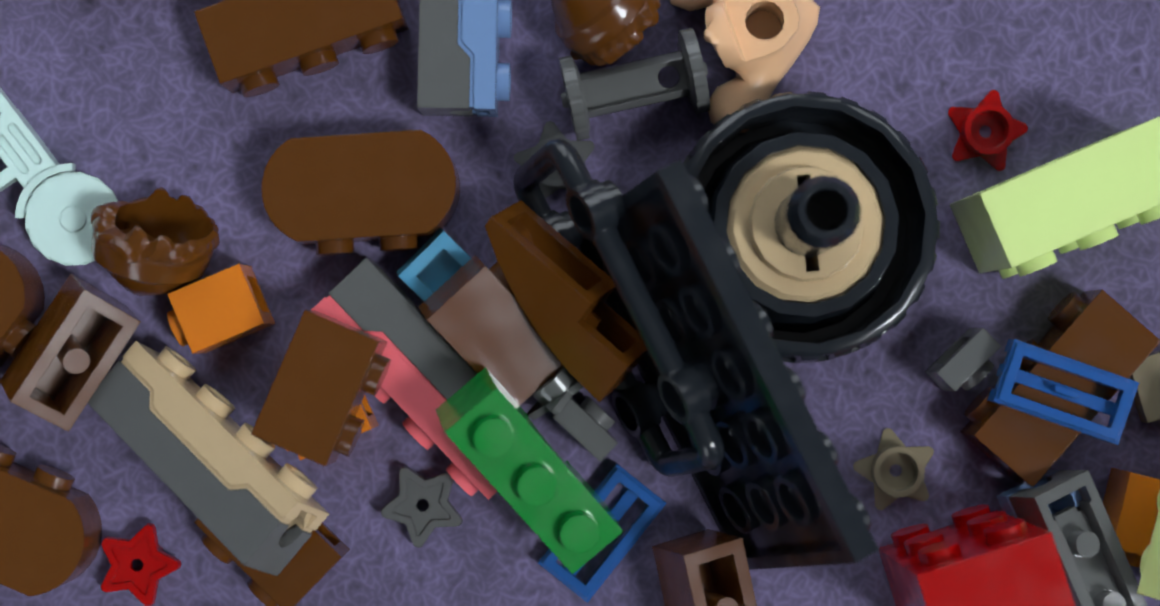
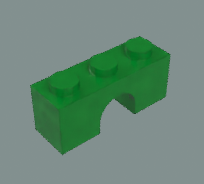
(528, 471)

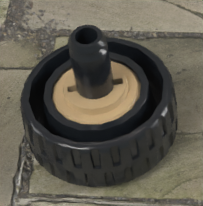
(822, 216)

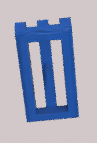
(1010, 373)
(634, 490)

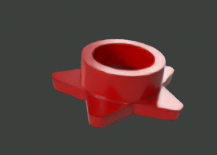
(1002, 125)
(155, 561)

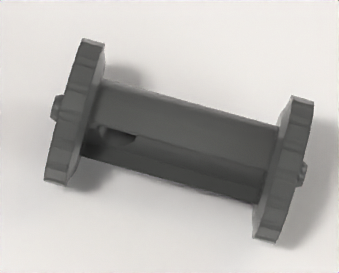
(634, 84)

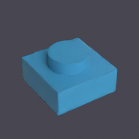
(433, 264)

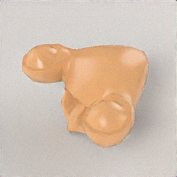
(757, 42)

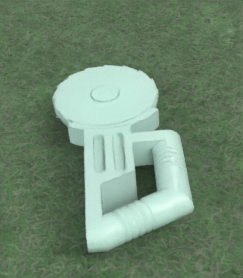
(54, 195)

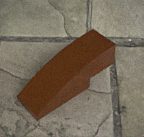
(565, 299)

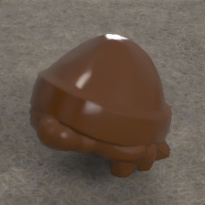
(603, 28)
(153, 242)

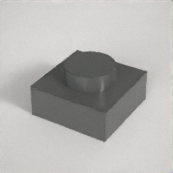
(964, 361)
(589, 426)

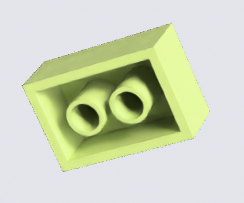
(1064, 203)

